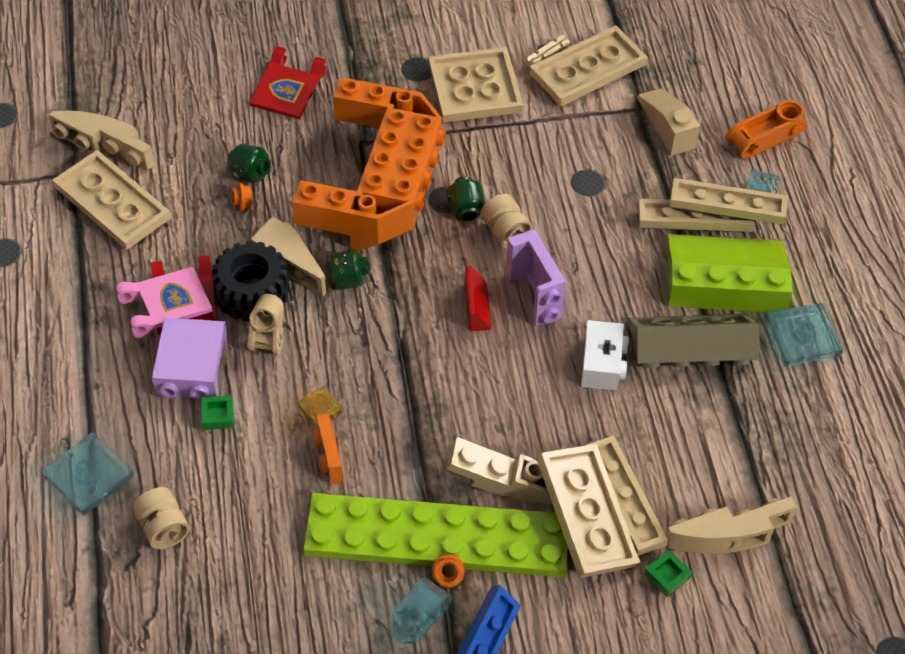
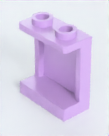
(531, 260)
(189, 358)

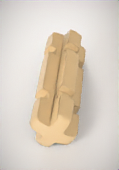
(551, 48)

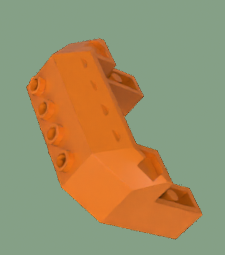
(395, 173)

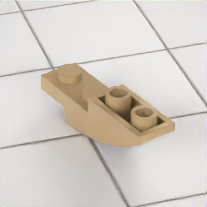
(102, 132)
(499, 473)
(720, 532)

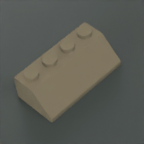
(694, 339)

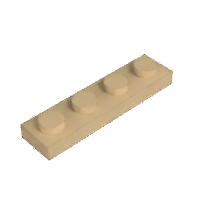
(729, 201)
(658, 215)
(636, 510)

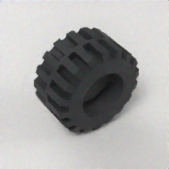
(245, 263)

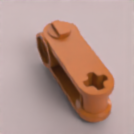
(767, 128)

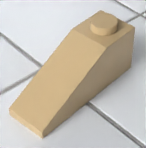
(671, 120)
(299, 260)

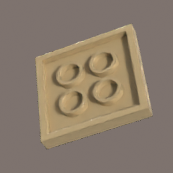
(475, 84)

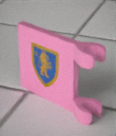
(165, 296)

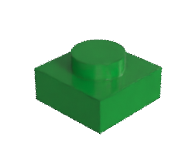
(217, 412)
(668, 573)

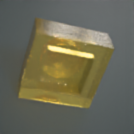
(319, 403)

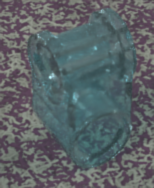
(420, 610)

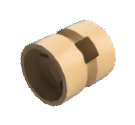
(504, 218)
(161, 518)

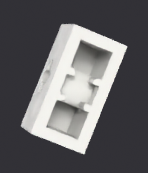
(603, 355)

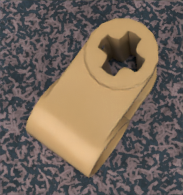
(266, 329)

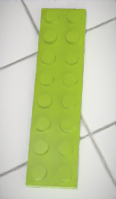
(423, 531)

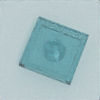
(803, 334)
(87, 473)

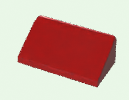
(476, 301)

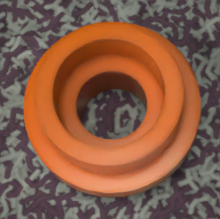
(241, 197)
(445, 580)

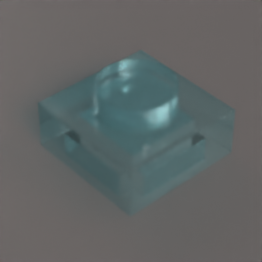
(761, 181)

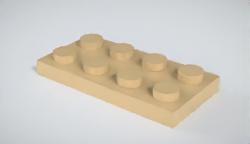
(588, 65)
(112, 199)
(588, 510)

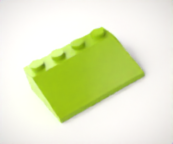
(728, 273)

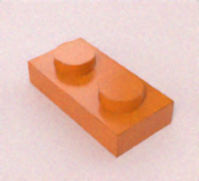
(330, 459)

